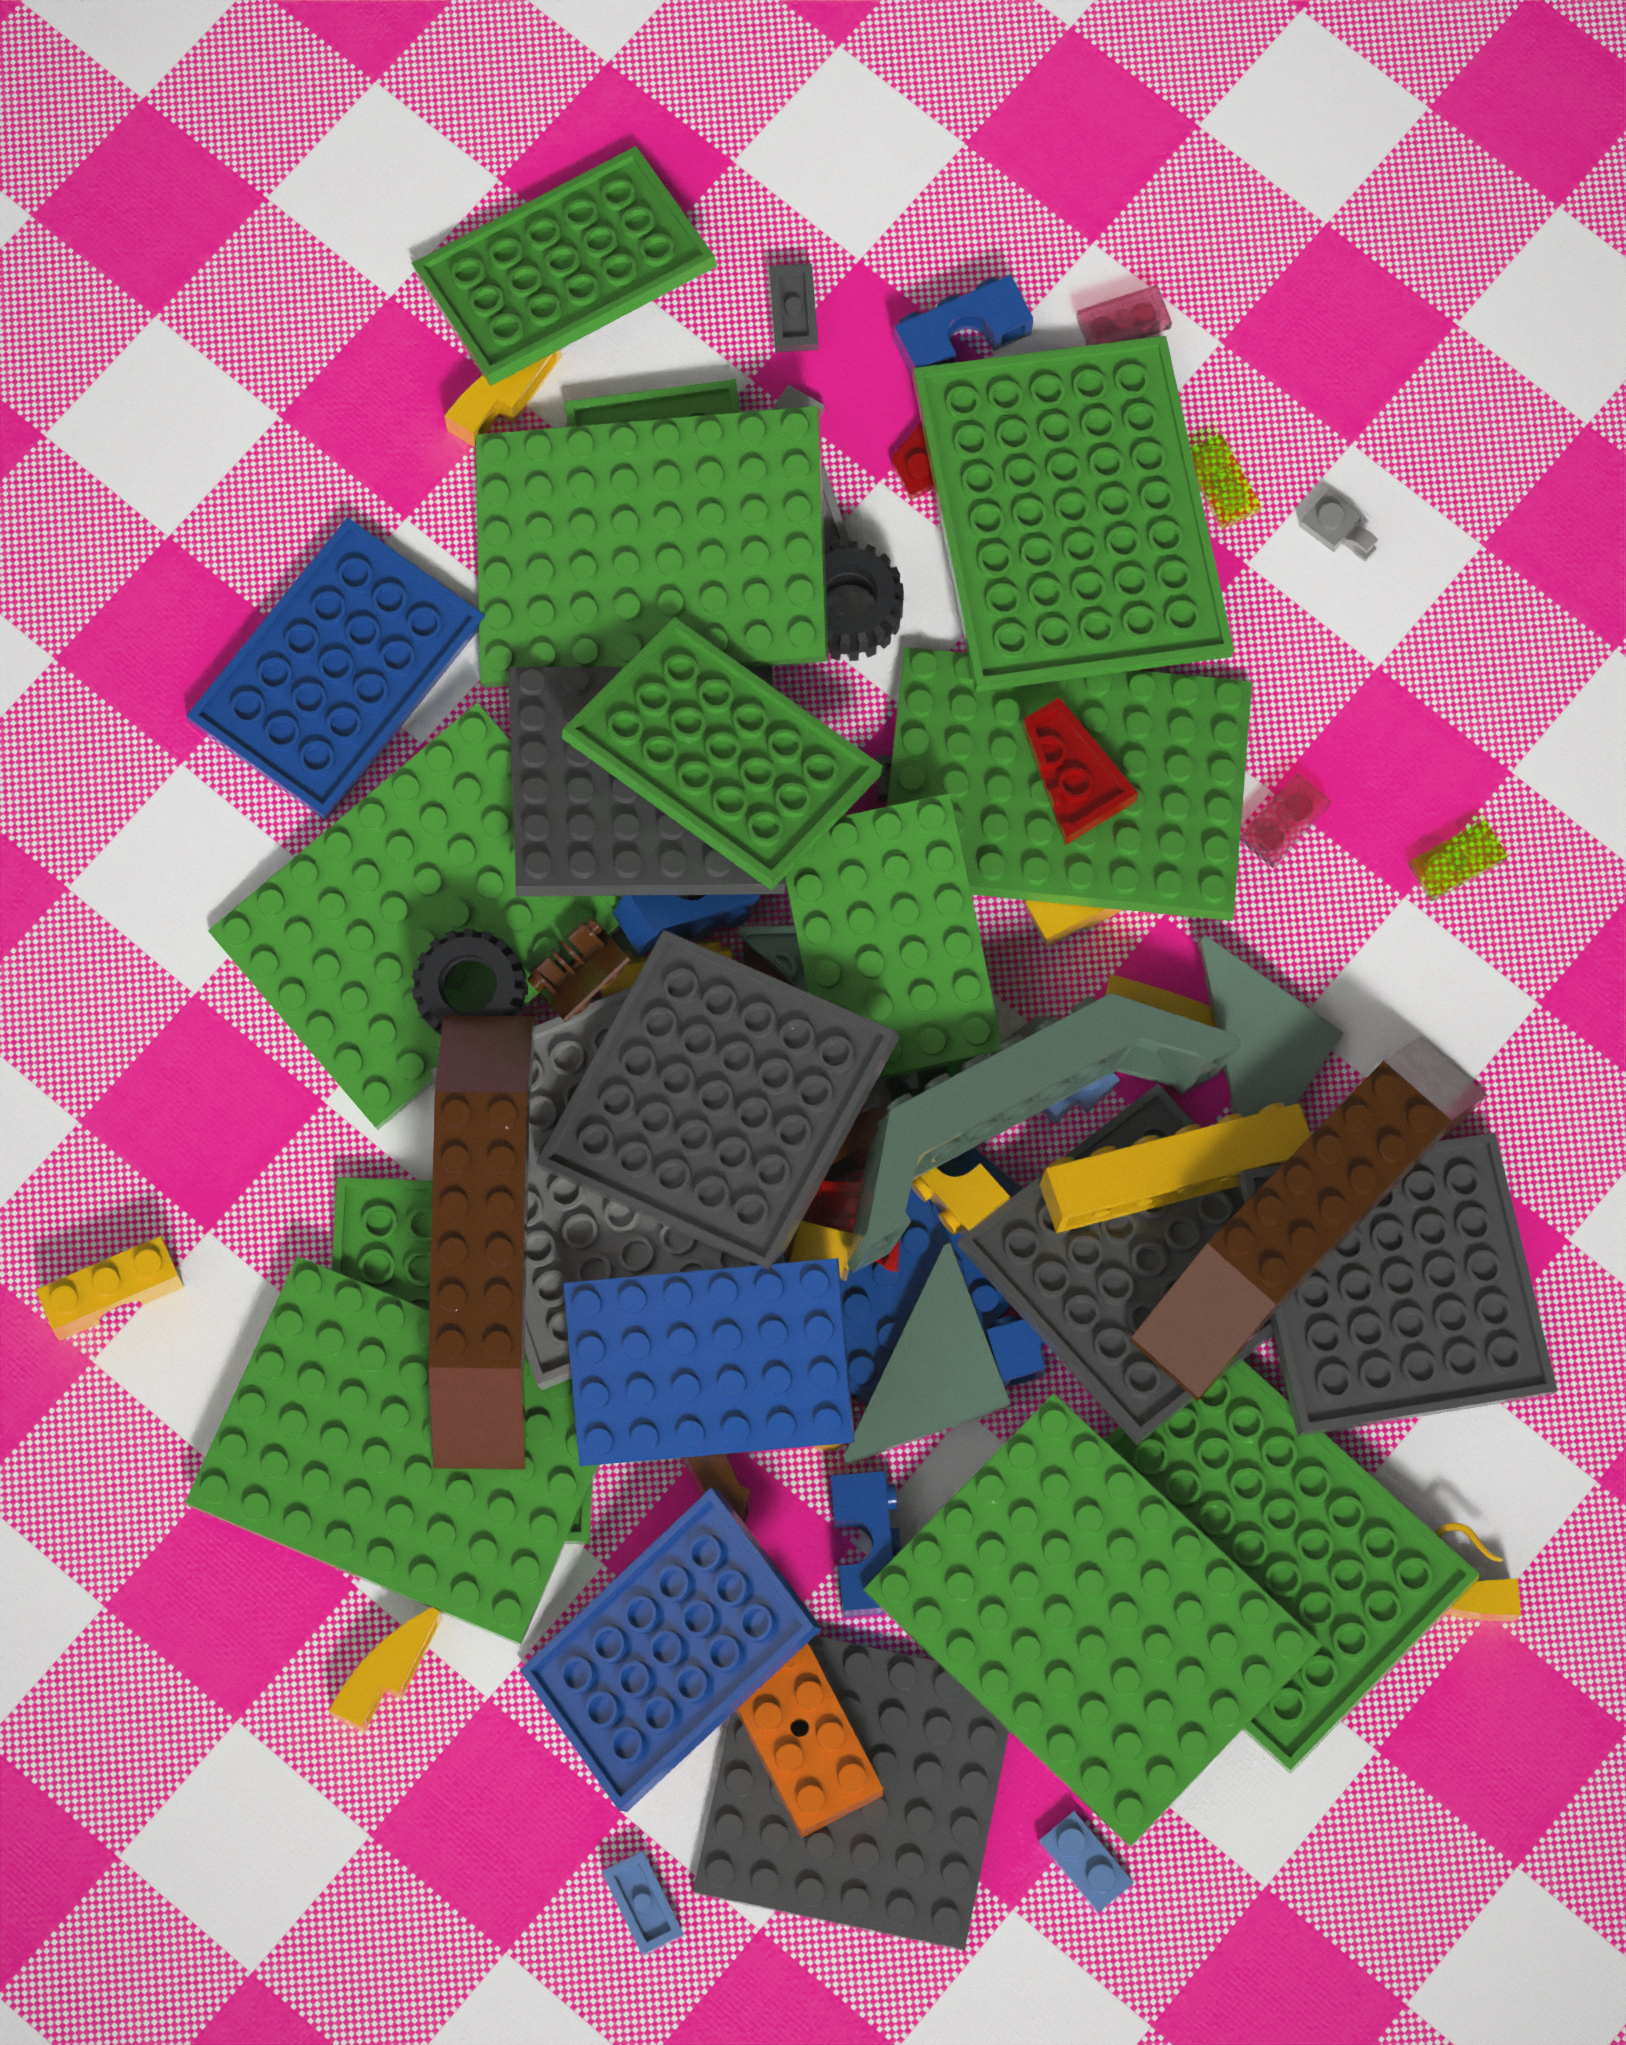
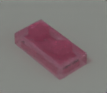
(1125, 317)
(1285, 820)

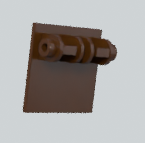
(574, 986)

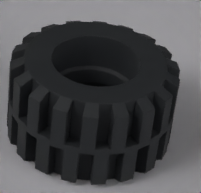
(883, 583)
(462, 948)

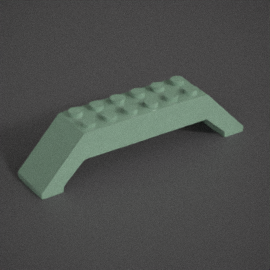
(1015, 1086)

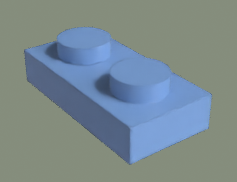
(1085, 1862)
(642, 1903)

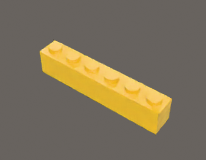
(1169, 1168)

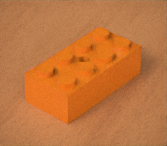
(814, 1774)

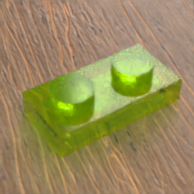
(1223, 482)
(1458, 860)

